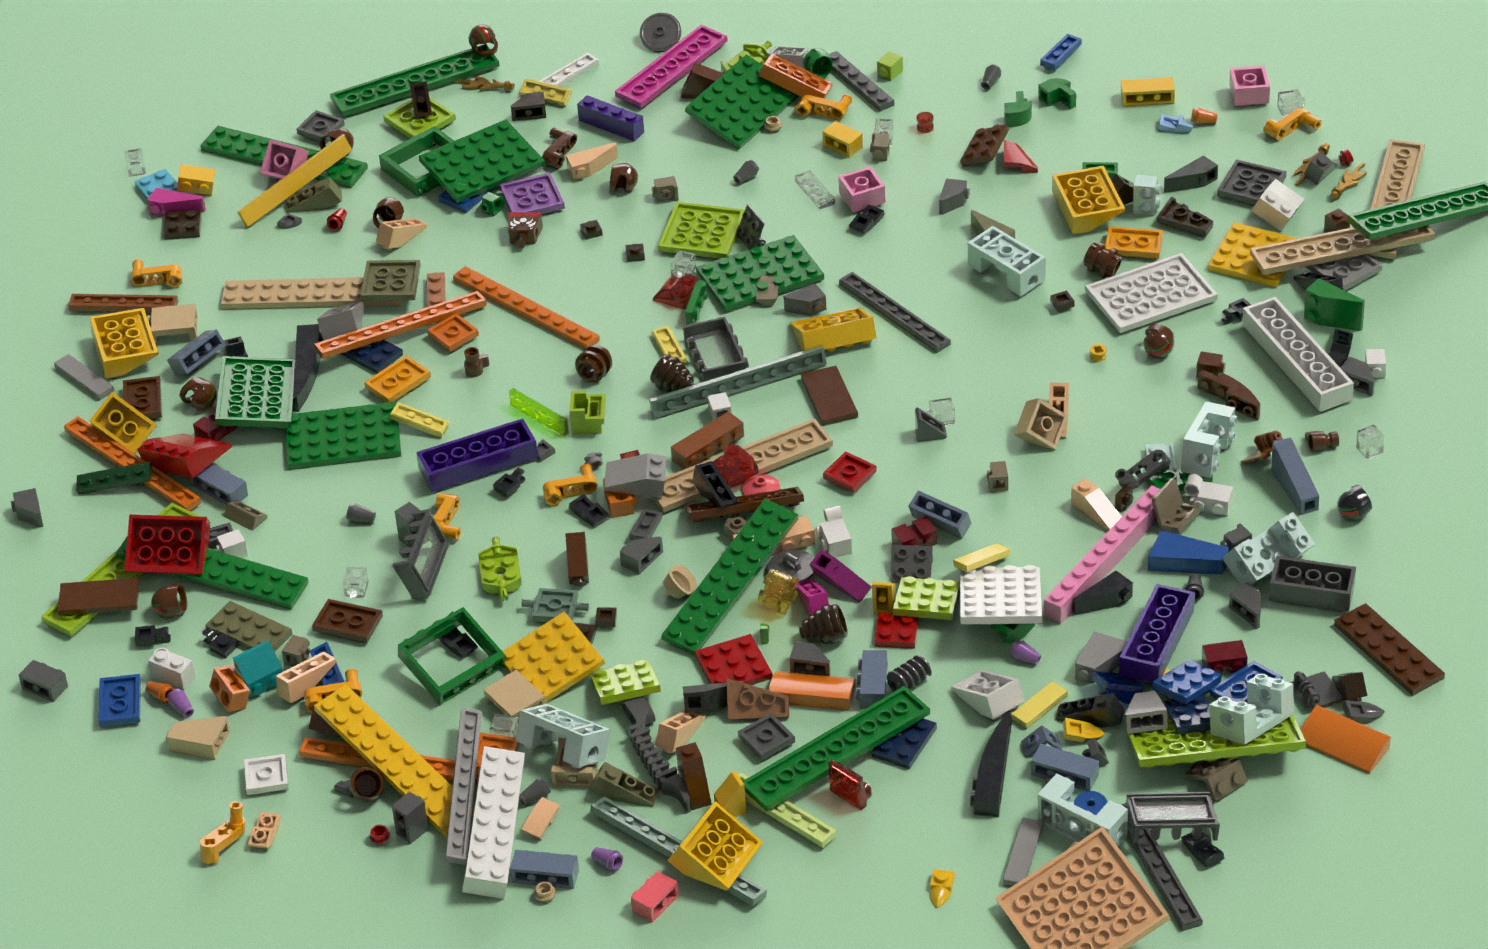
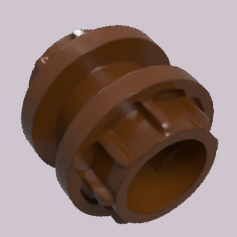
(1103, 260)
(593, 363)

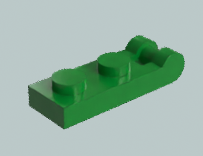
(696, 302)

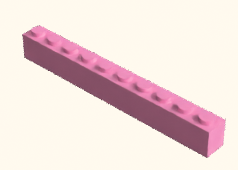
(1102, 557)

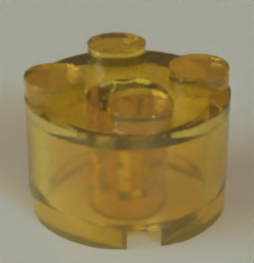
(778, 591)

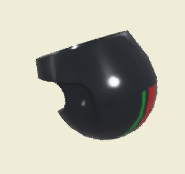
(1354, 504)

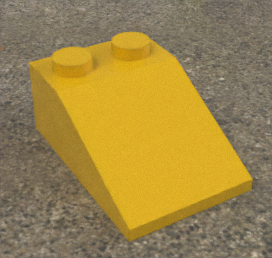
(122, 422)

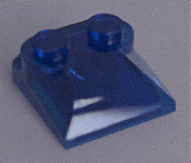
(1111, 682)

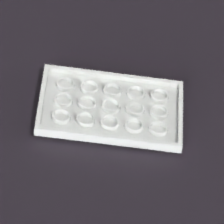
(1151, 292)
(1001, 595)

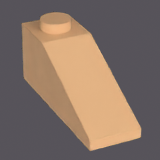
(590, 161)
(398, 232)
(1060, 400)
(1094, 504)
(296, 680)
(678, 730)

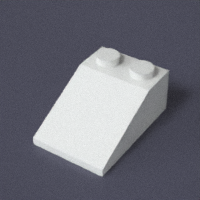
(1277, 204)
(990, 693)

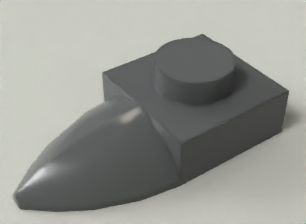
(1361, 711)

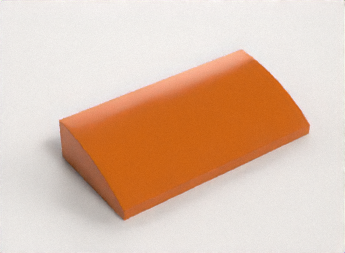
(794, 78)
(814, 689)
(1344, 739)

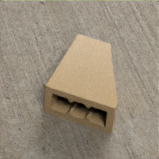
(199, 736)

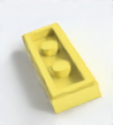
(552, 93)
(667, 343)
(419, 420)
(981, 557)
(1039, 704)

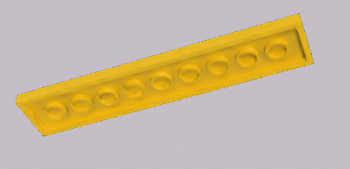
(388, 753)

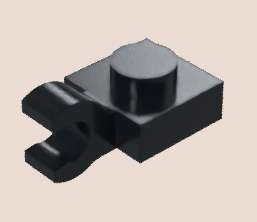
(1234, 310)
(509, 483)
(149, 634)
(221, 645)

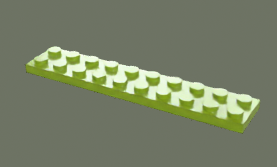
(110, 569)

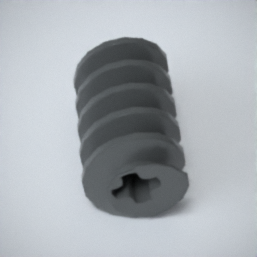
(909, 673)

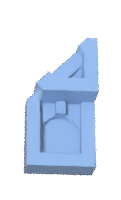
(1173, 124)

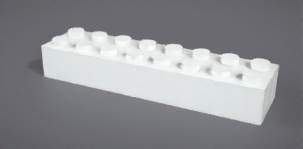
(1297, 354)
(493, 822)

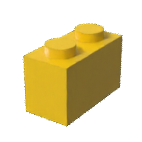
(842, 139)
(196, 179)

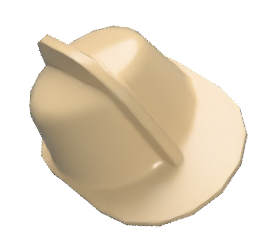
(679, 582)

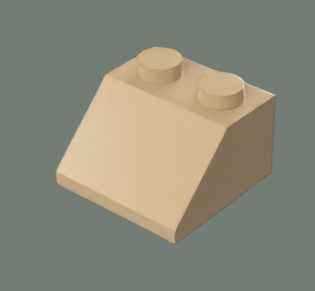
(1040, 424)

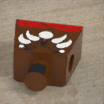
(524, 227)

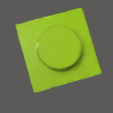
(889, 66)

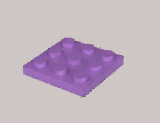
(533, 194)

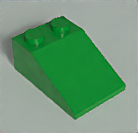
(1333, 306)

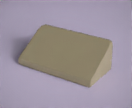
(770, 295)
(244, 514)

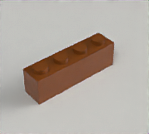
(707, 441)

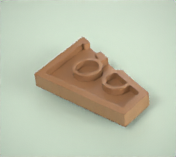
(754, 702)

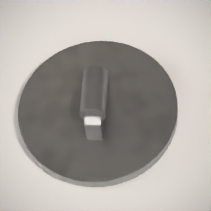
(660, 32)
(794, 563)

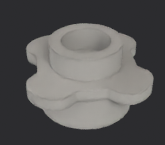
(594, 459)

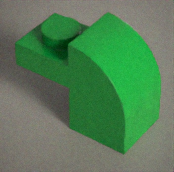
(1055, 91)
(1018, 112)
(1011, 632)

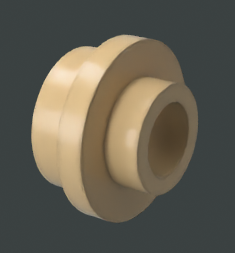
(772, 123)
(544, 892)

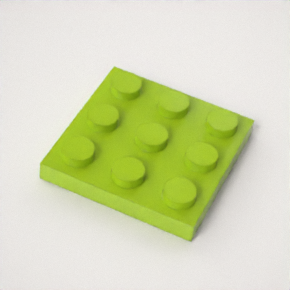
(405, 122)
(926, 598)
(625, 682)

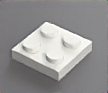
(266, 774)

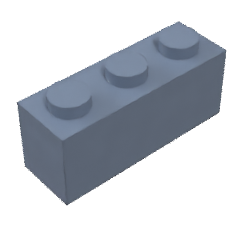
(196, 352)
(220, 484)
(940, 514)
(872, 677)
(1077, 768)
(539, 867)

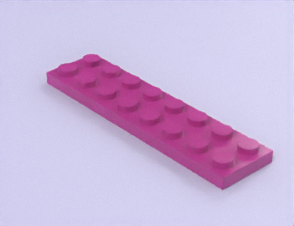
(671, 66)

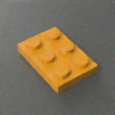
(1135, 241)
(397, 379)

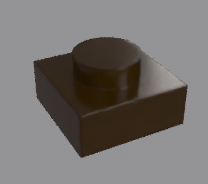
(591, 229)
(635, 252)
(1062, 301)
(1124, 498)
(606, 617)

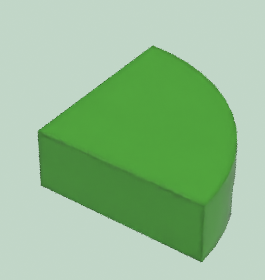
(764, 633)

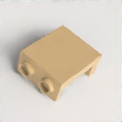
(174, 320)
(513, 694)
(566, 775)

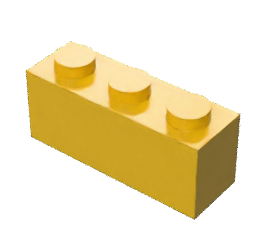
(1147, 91)

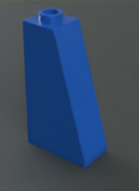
(1186, 555)

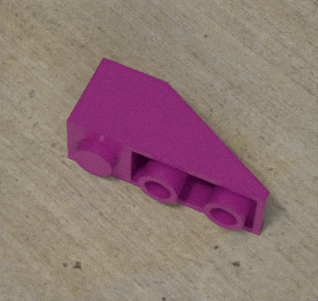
(839, 576)

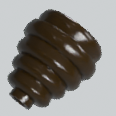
(671, 374)
(825, 625)

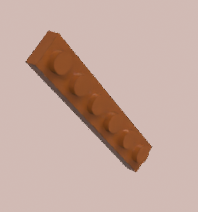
(119, 302)

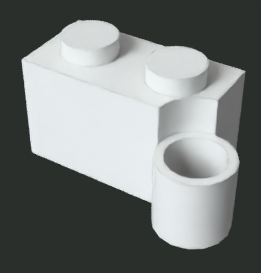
(1209, 496)
(834, 533)
(171, 668)

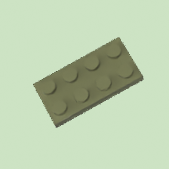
(248, 627)

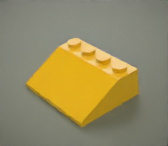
(1086, 198)
(835, 329)
(122, 341)
(715, 848)

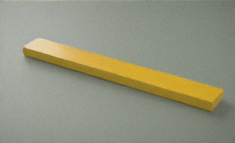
(294, 181)

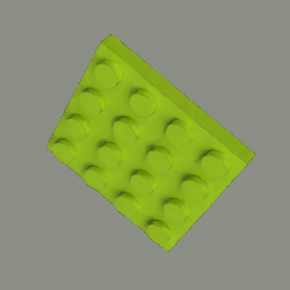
(701, 230)

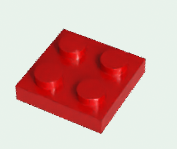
(849, 472)
(896, 631)

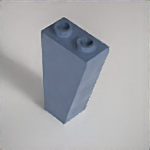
(1293, 476)

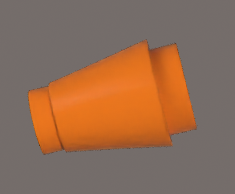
(1203, 116)
(159, 690)

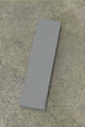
(84, 376)
(1023, 851)

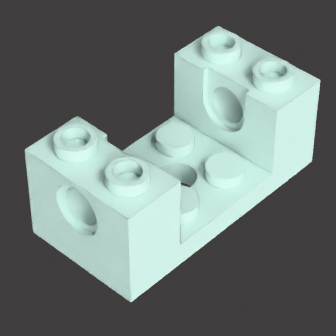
(1023, 265)
(1208, 438)
(1283, 539)
(1268, 705)
(584, 739)
(1073, 822)

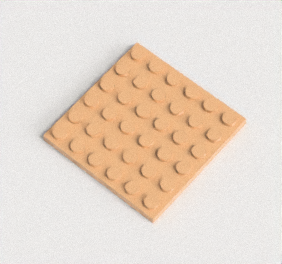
(1084, 900)

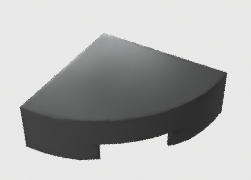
(289, 221)
(544, 450)
(343, 788)

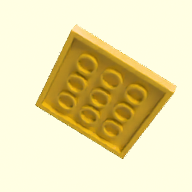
(1234, 255)
(554, 656)

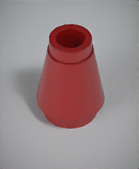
(336, 219)

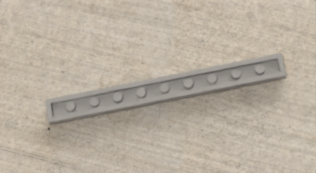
(463, 786)

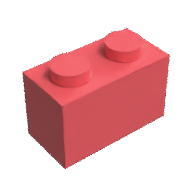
(654, 896)

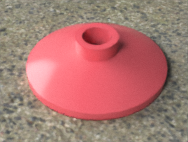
(760, 484)

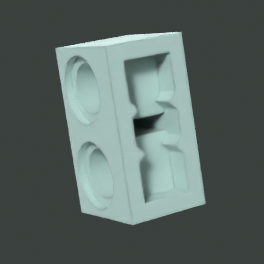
(1145, 195)

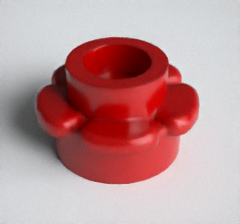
(1345, 157)
(379, 834)

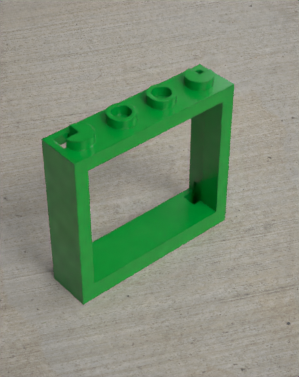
(392, 158)
(464, 680)

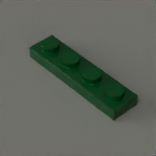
(114, 477)

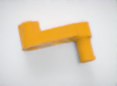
(823, 107)
(1290, 123)
(166, 274)
(559, 489)
(447, 508)
(316, 694)
(223, 835)

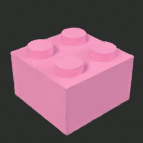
(1249, 85)
(282, 159)
(861, 189)

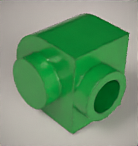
(492, 203)

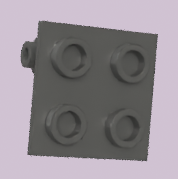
(751, 228)
(911, 561)
(1314, 690)

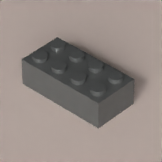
(1312, 583)

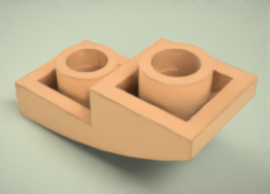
(540, 818)
(265, 830)

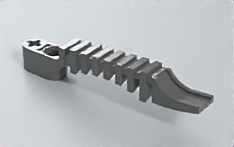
(666, 779)

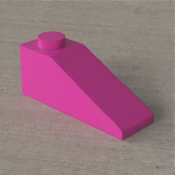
(167, 200)
(812, 596)

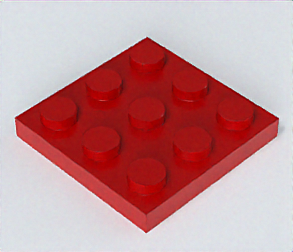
(735, 660)

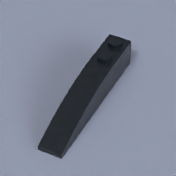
(306, 362)
(991, 771)

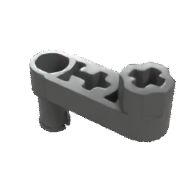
(1151, 466)

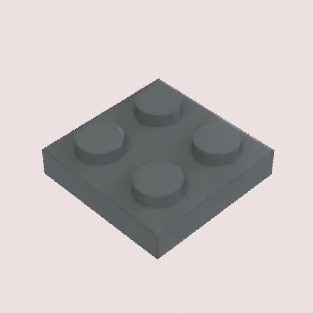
(318, 125)
(766, 736)

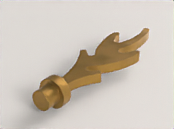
(484, 84)
(1324, 149)
(1349, 181)

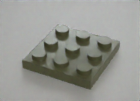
(390, 280)

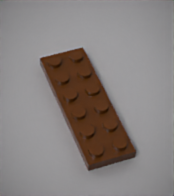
(699, 511)
(1389, 649)

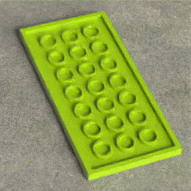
(1168, 747)

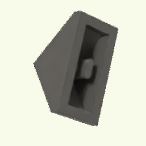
(928, 427)

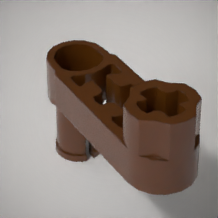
(555, 153)

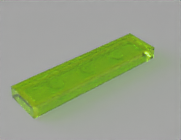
(538, 412)

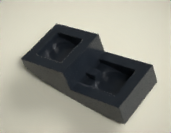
(867, 220)
(235, 347)
(587, 511)
(458, 643)
(1203, 849)

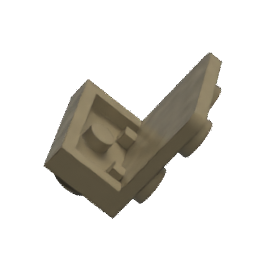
(1171, 511)
(1219, 776)

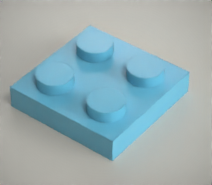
(160, 179)

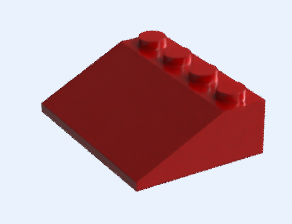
(182, 453)
(167, 544)

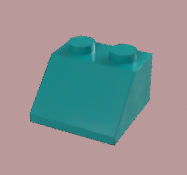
(258, 668)

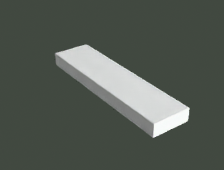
(571, 70)

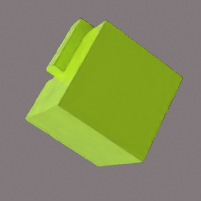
(587, 412)

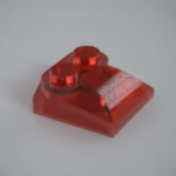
(676, 291)
(736, 465)
(848, 785)

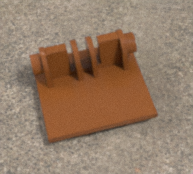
(1264, 444)

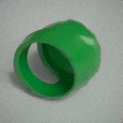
(818, 61)

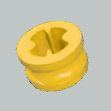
(1098, 352)

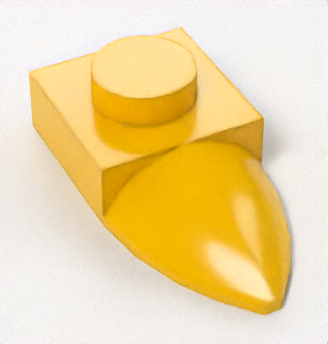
(1080, 730)
(941, 886)

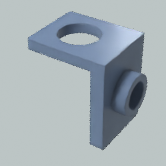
(1037, 737)

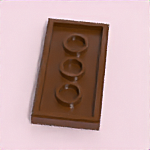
(829, 395)
(98, 596)

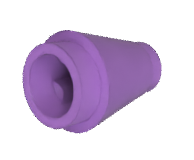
(1024, 652)
(179, 701)
(608, 858)

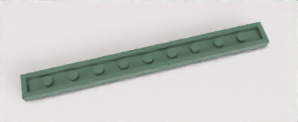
(738, 381)
(665, 843)

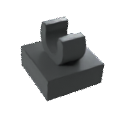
(1096, 752)

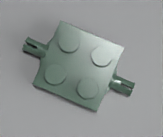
(553, 602)

